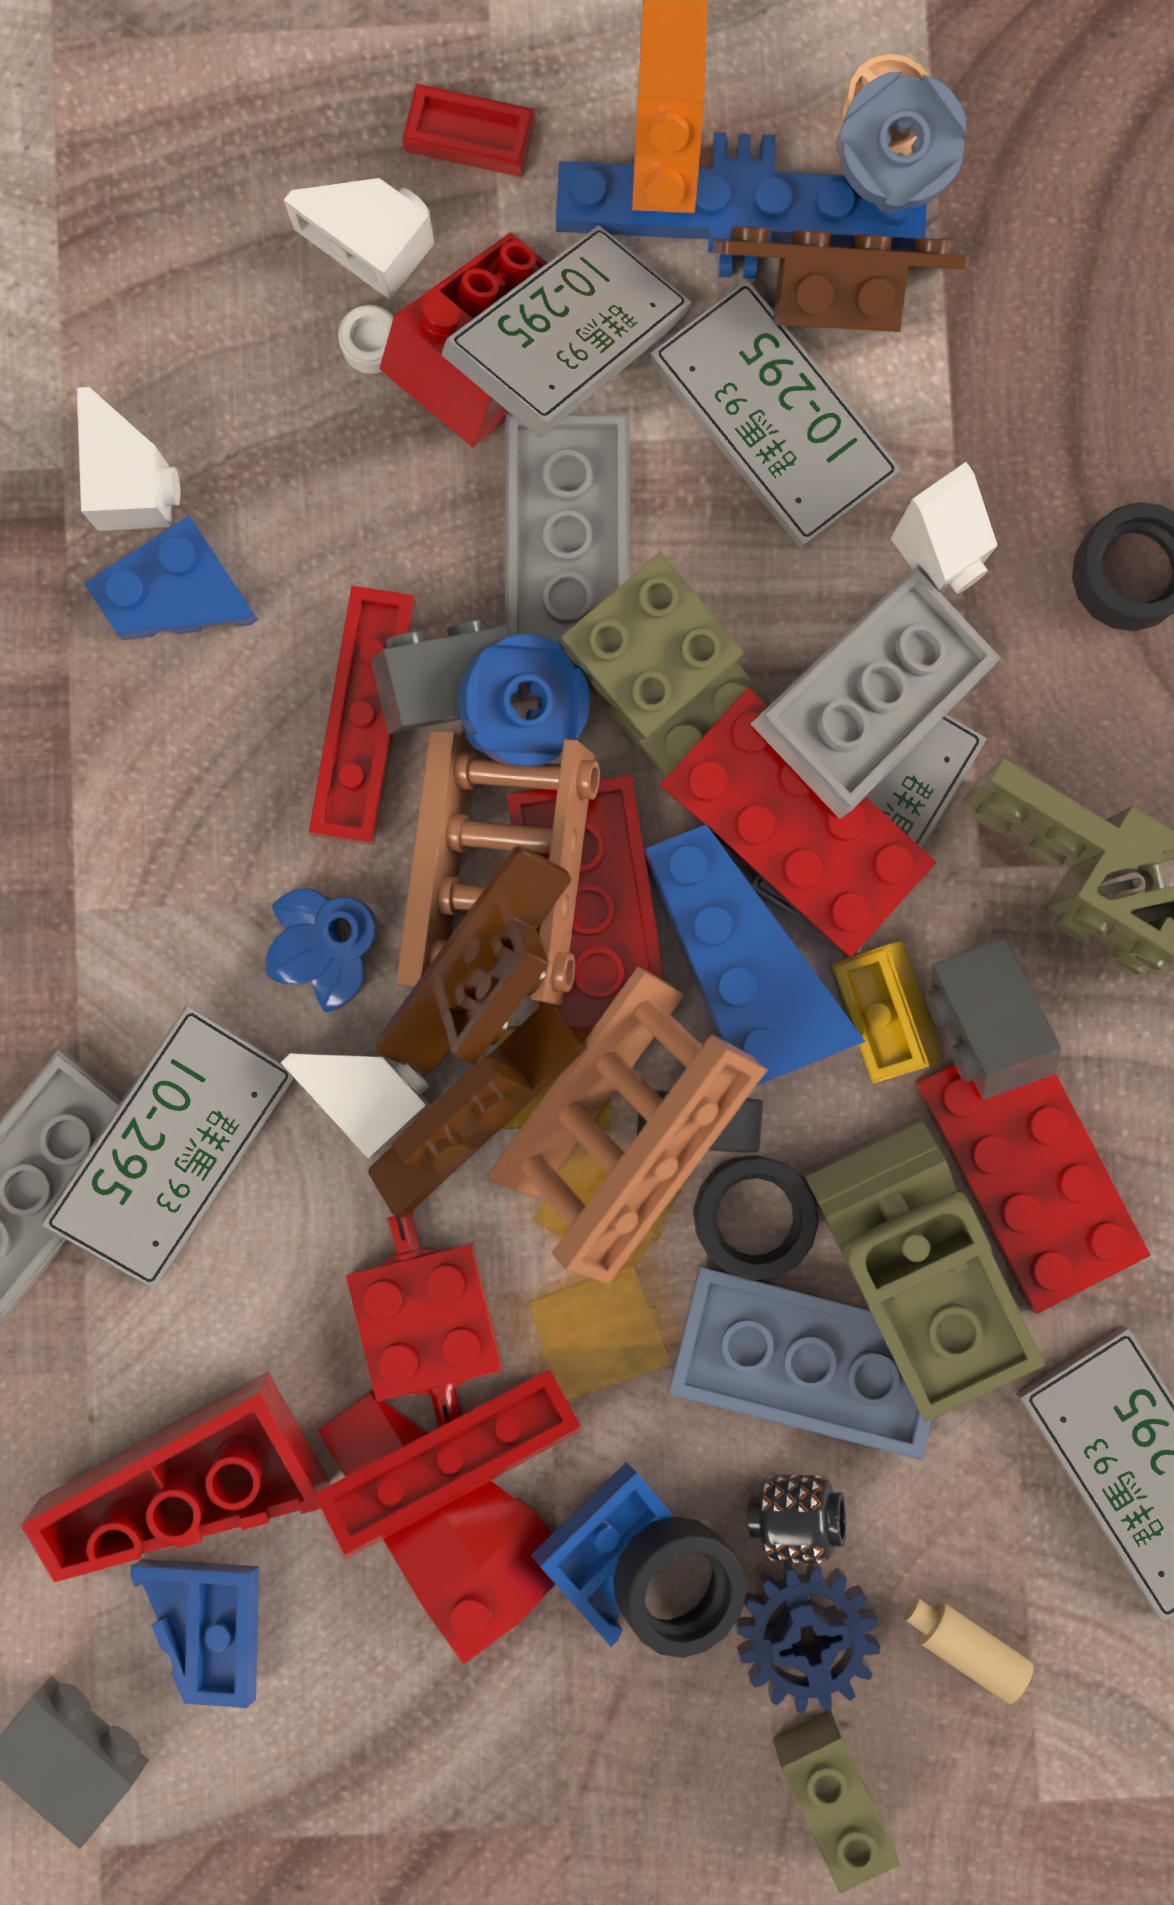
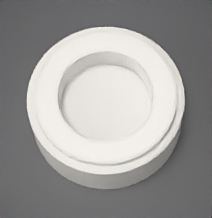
(364, 337)

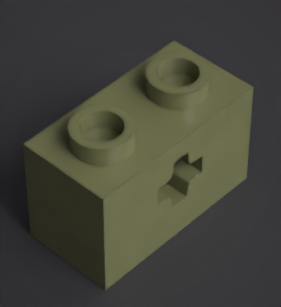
(835, 1802)

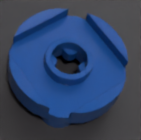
(549, 675)

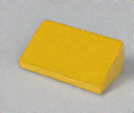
(888, 1012)

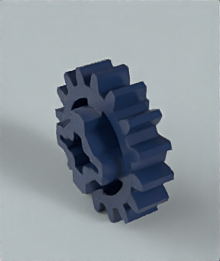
(782, 1639)

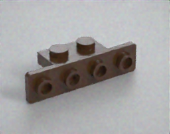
(837, 283)
(480, 970)
(474, 1109)

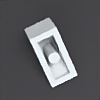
(365, 228)
(121, 471)
(947, 532)
(362, 1095)

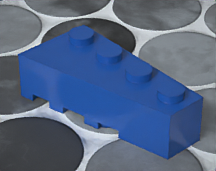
(743, 961)

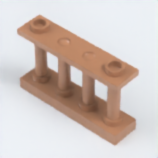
(446, 831)
(663, 1152)

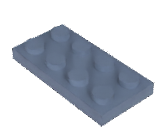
(794, 1363)

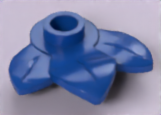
(314, 950)

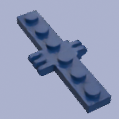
(731, 194)

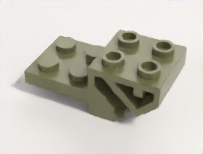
(658, 662)
(1096, 850)
(923, 1268)

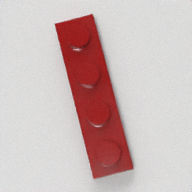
(356, 732)
(446, 1464)

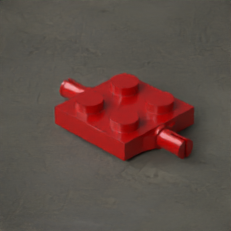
(424, 1321)

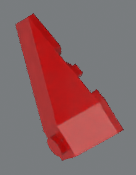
(463, 1560)

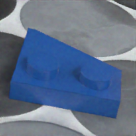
(169, 587)
(587, 1546)
(205, 1627)

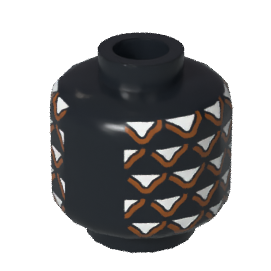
(798, 1518)

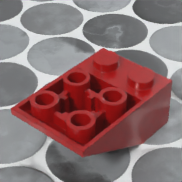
(421, 329)

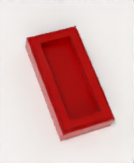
(468, 130)

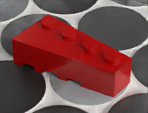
(193, 1479)

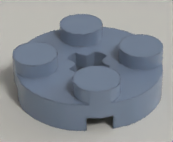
(905, 103)

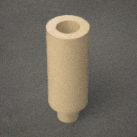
(970, 1649)

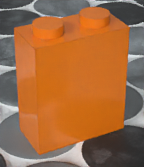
(670, 105)

